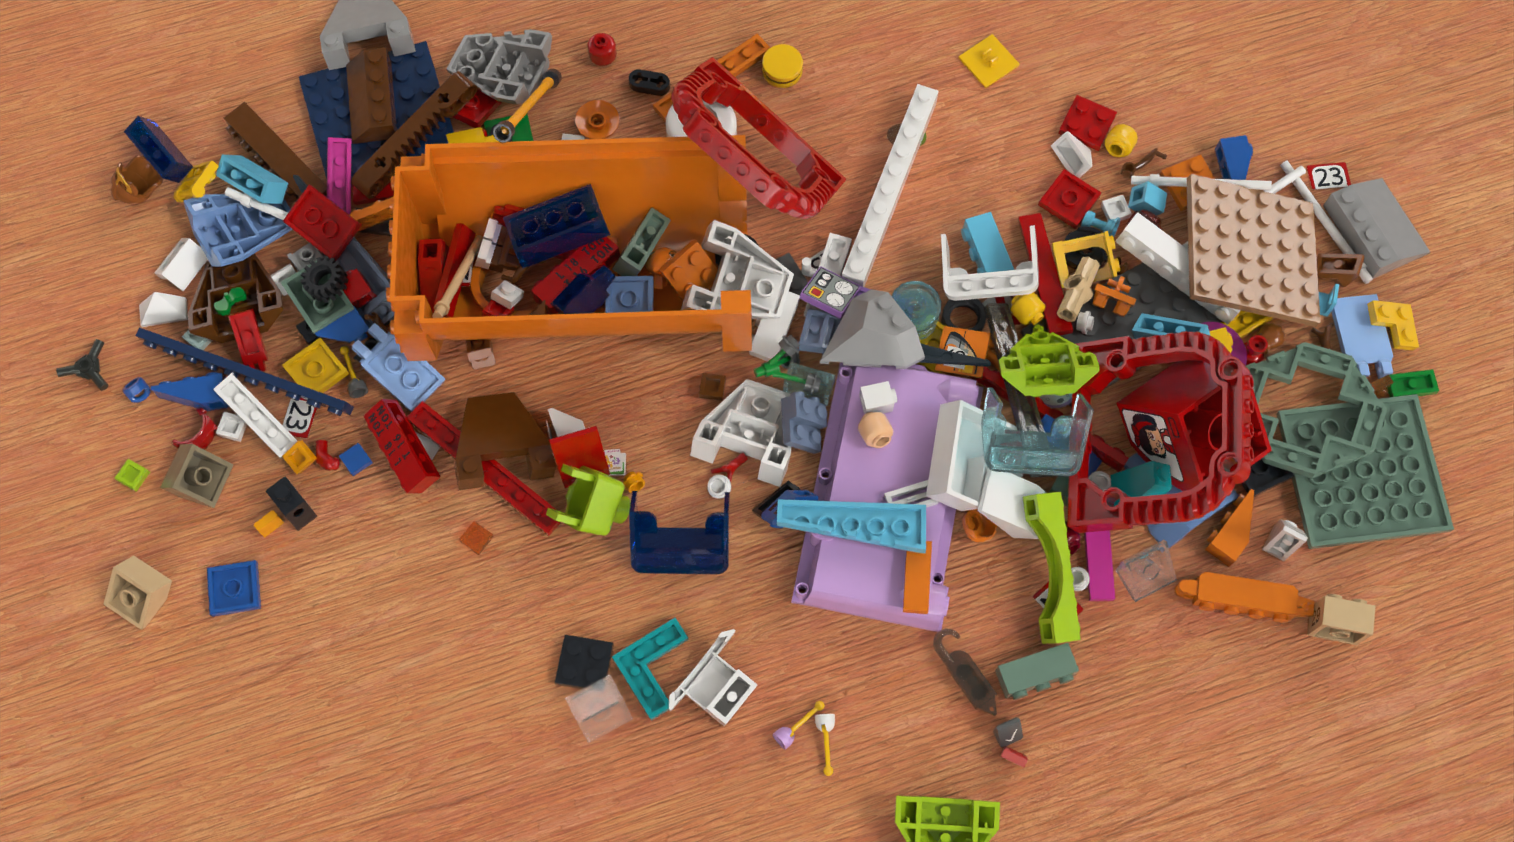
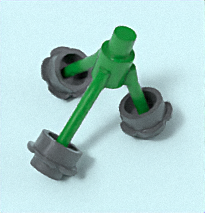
(788, 354)

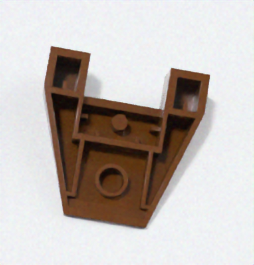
(499, 429)

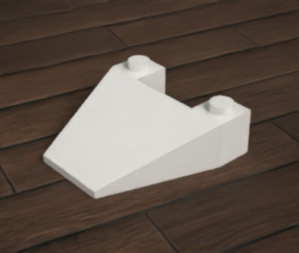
(741, 268)
(748, 424)

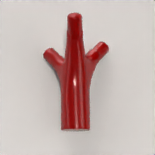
(731, 467)

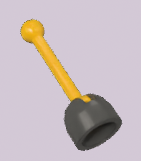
(356, 387)

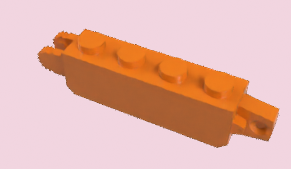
(1245, 596)

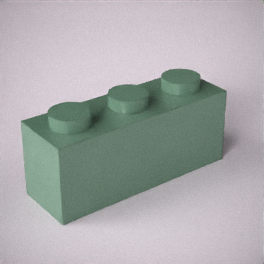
(1037, 671)

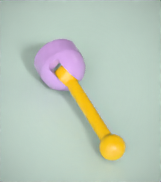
(785, 736)

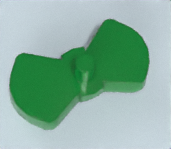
(224, 306)

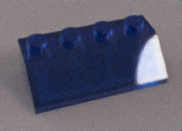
(556, 226)

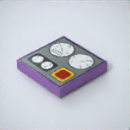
(830, 292)

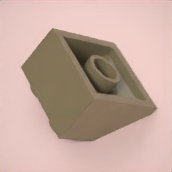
(197, 475)

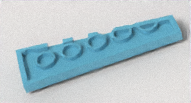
(873, 523)

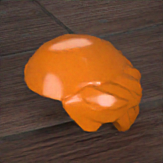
(977, 526)

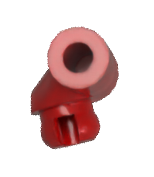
(324, 459)

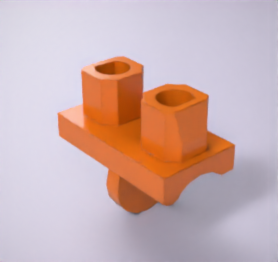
(1124, 301)

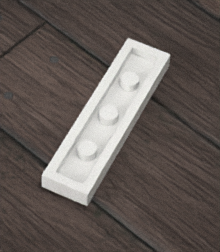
(255, 415)

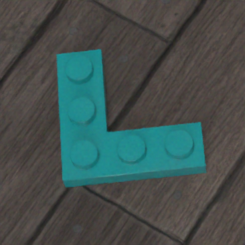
(634, 661)

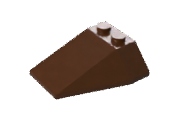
(260, 291)

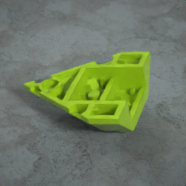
(1047, 365)
(946, 819)

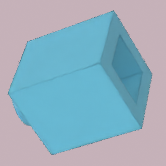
(1148, 197)

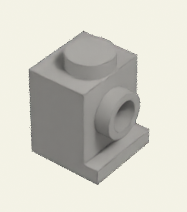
(304, 256)

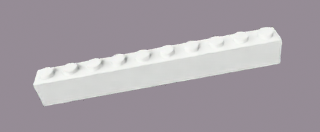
(890, 185)

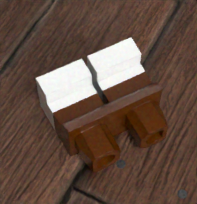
(495, 249)

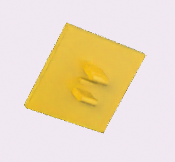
(989, 61)

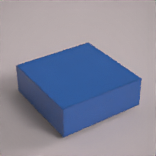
(355, 459)

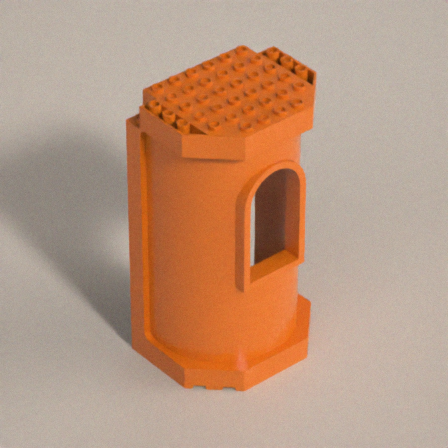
(628, 178)

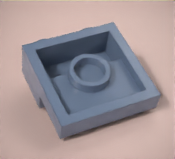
(802, 421)

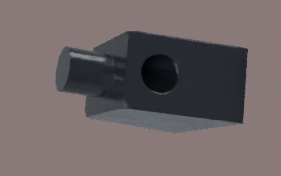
(290, 500)

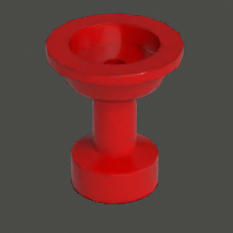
(1255, 349)

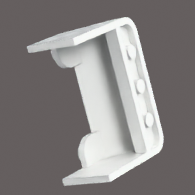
(965, 286)

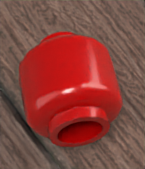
(602, 49)

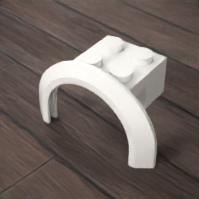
(715, 684)

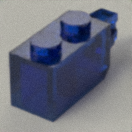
(584, 293)

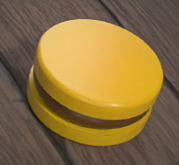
(782, 66)

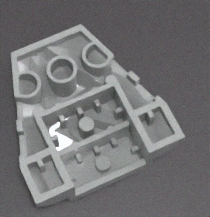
(506, 65)

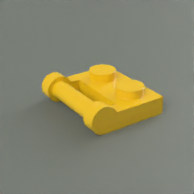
(195, 181)

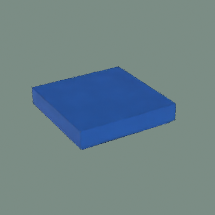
(233, 588)

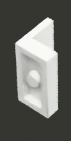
(182, 263)

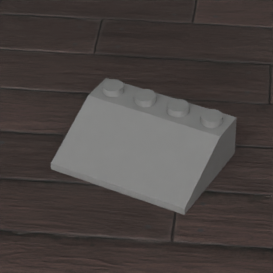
(1375, 226)

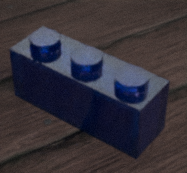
(158, 149)

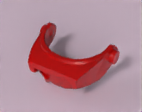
(204, 436)

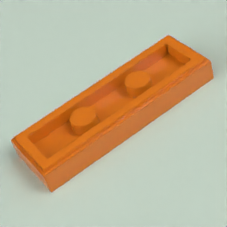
(917, 581)

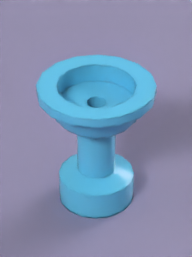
(1110, 226)

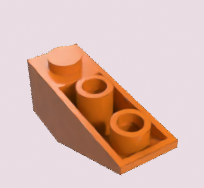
(1235, 533)

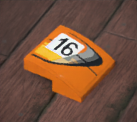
(964, 342)

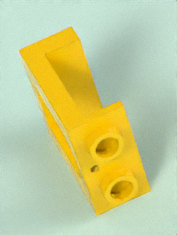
(1100, 240)

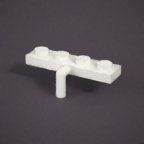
(832, 259)

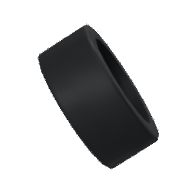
(973, 304)

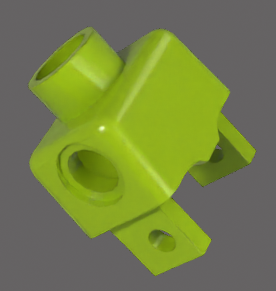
(592, 502)

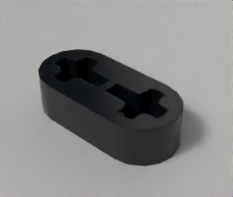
(649, 82)

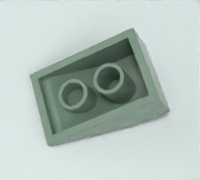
(316, 313)

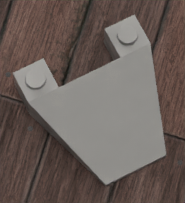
(360, 21)

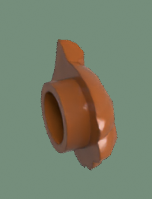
(1273, 335)

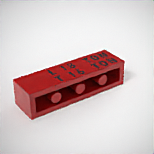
(582, 260)
(401, 446)

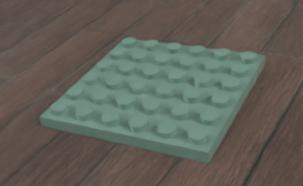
(1377, 496)

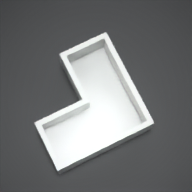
(958, 457)

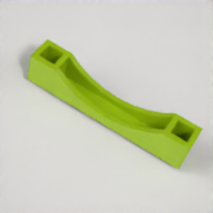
(1059, 617)

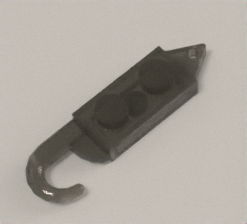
(966, 674)

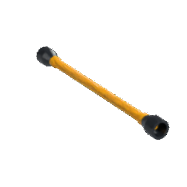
(505, 129)

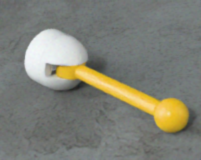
(825, 724)

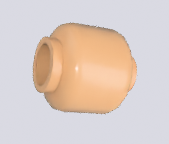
(875, 429)

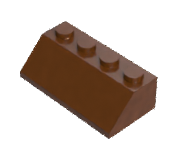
(371, 96)

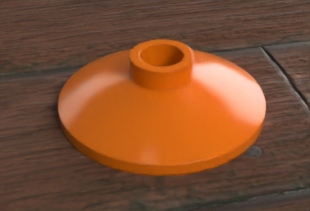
(594, 112)

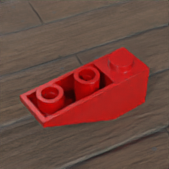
(431, 265)

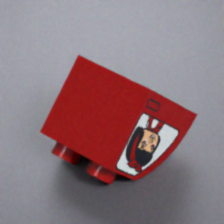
(1180, 422)

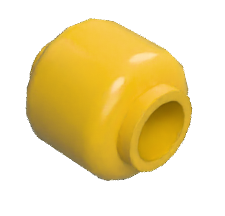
(1121, 140)
(1027, 308)

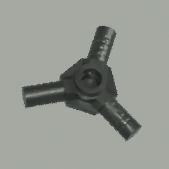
(87, 367)

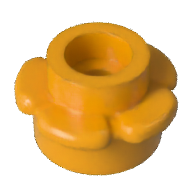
(633, 481)

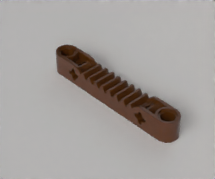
(454, 93)

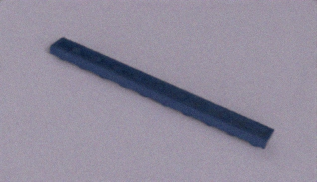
(251, 375)

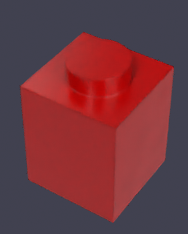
(358, 289)

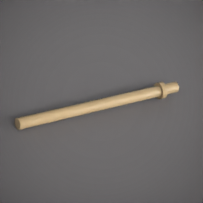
(442, 307)

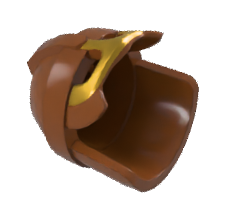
(135, 181)

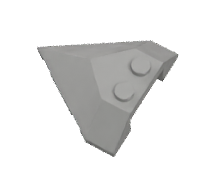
(874, 334)

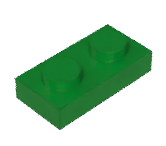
(1413, 383)

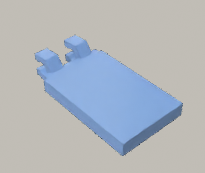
(1360, 338)
(406, 380)

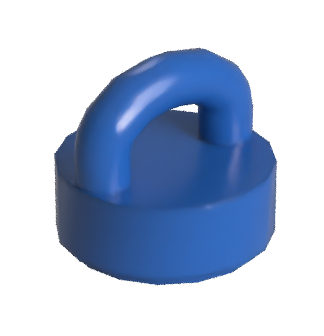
(135, 387)

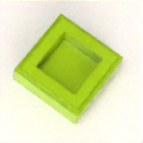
(132, 475)

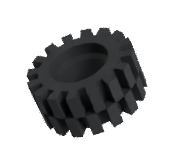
(317, 271)

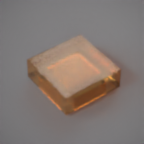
(476, 538)

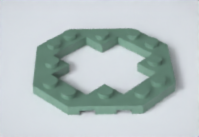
(1355, 390)

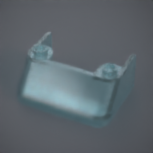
(1035, 452)

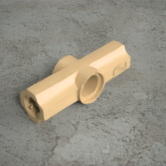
(1078, 289)

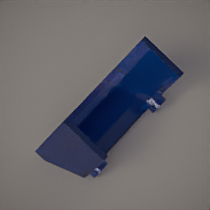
(679, 549)

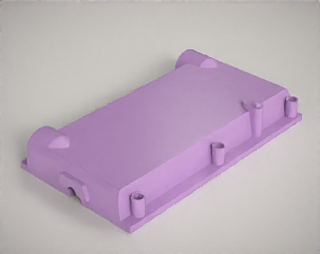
(865, 576)

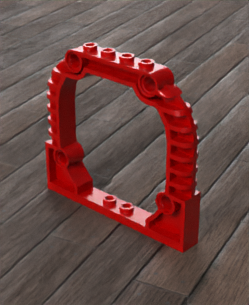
(716, 84)
(1094, 509)

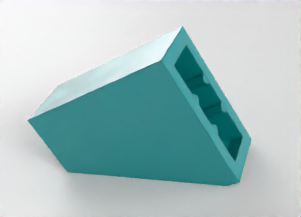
(1143, 480)

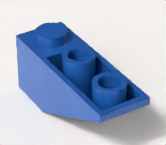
(193, 391)

